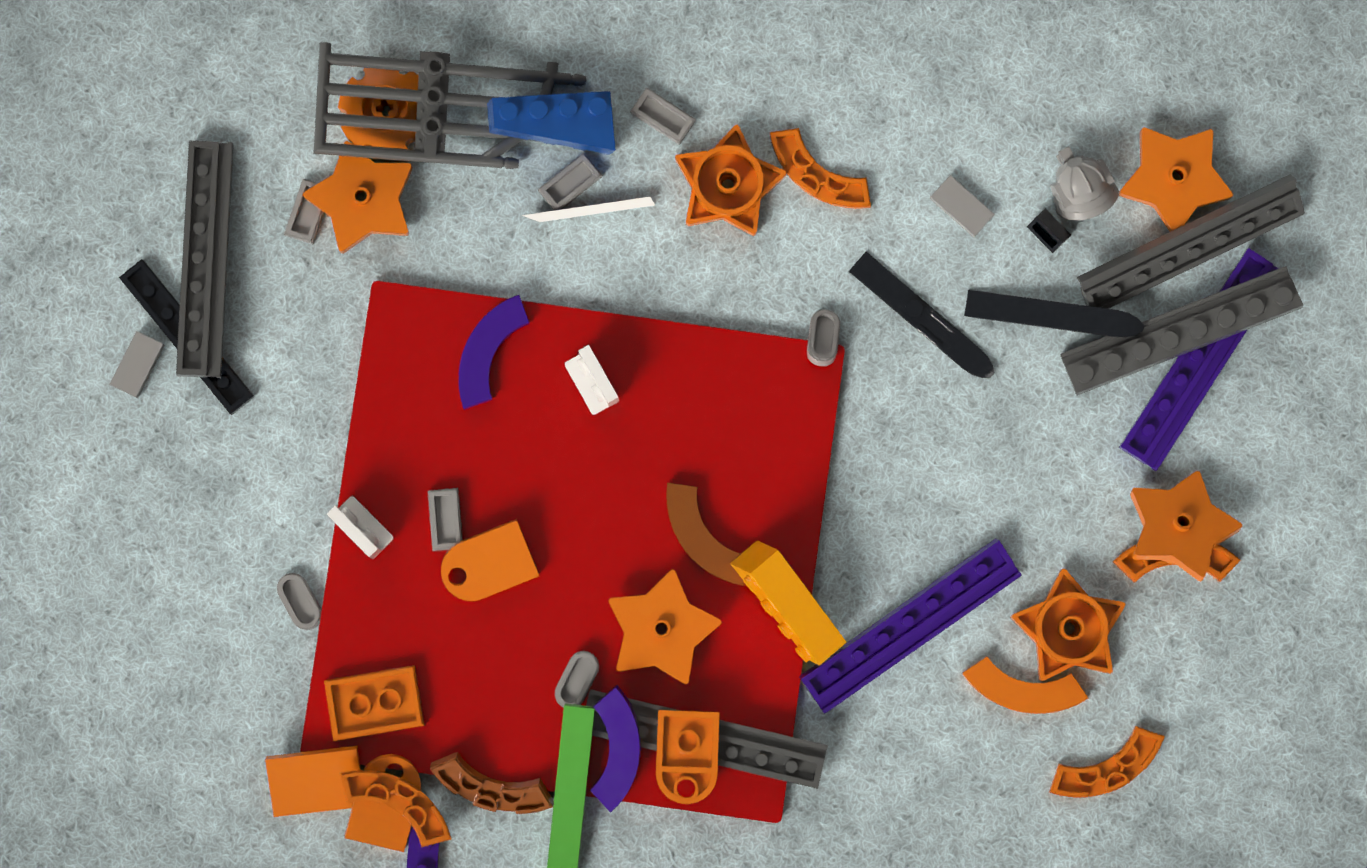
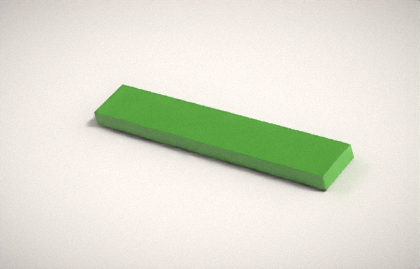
(571, 786)

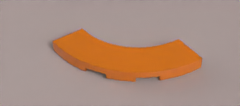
(813, 178)
(1219, 565)
(1021, 695)
(1111, 773)
(400, 796)

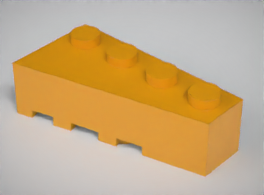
(789, 602)

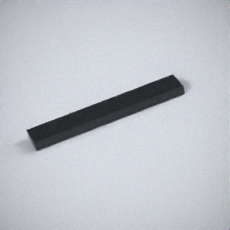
(165, 312)

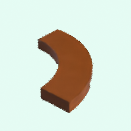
(695, 537)
(490, 793)

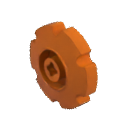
(374, 107)

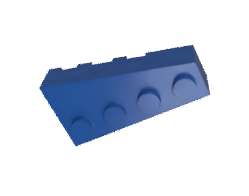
(559, 119)

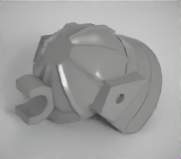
(1081, 187)

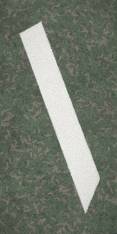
(591, 209)

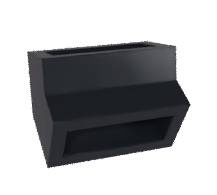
(1052, 226)

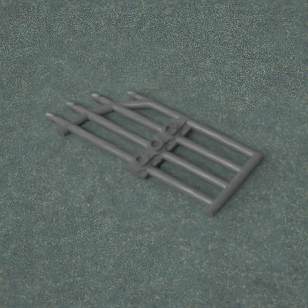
(432, 103)

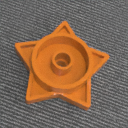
(731, 161)
(1172, 198)
(359, 219)
(1180, 545)
(666, 605)
(1092, 622)

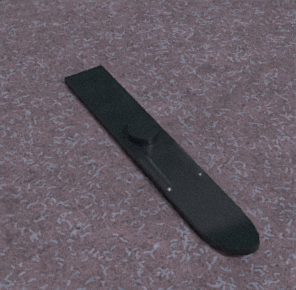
(1051, 314)
(922, 316)

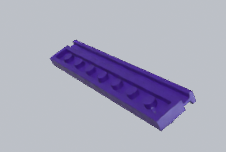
(1187, 382)
(910, 625)

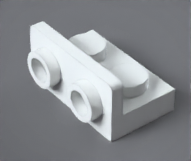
(591, 381)
(361, 527)

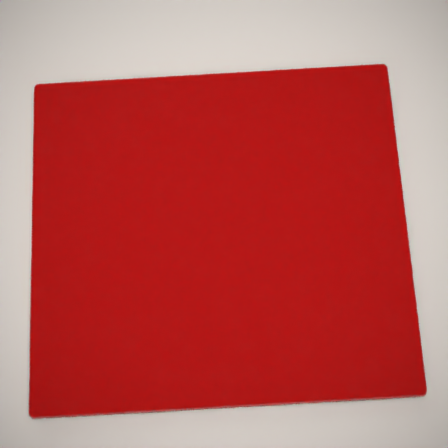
(589, 491)

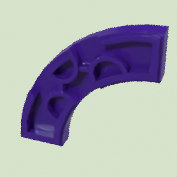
(482, 346)
(623, 748)

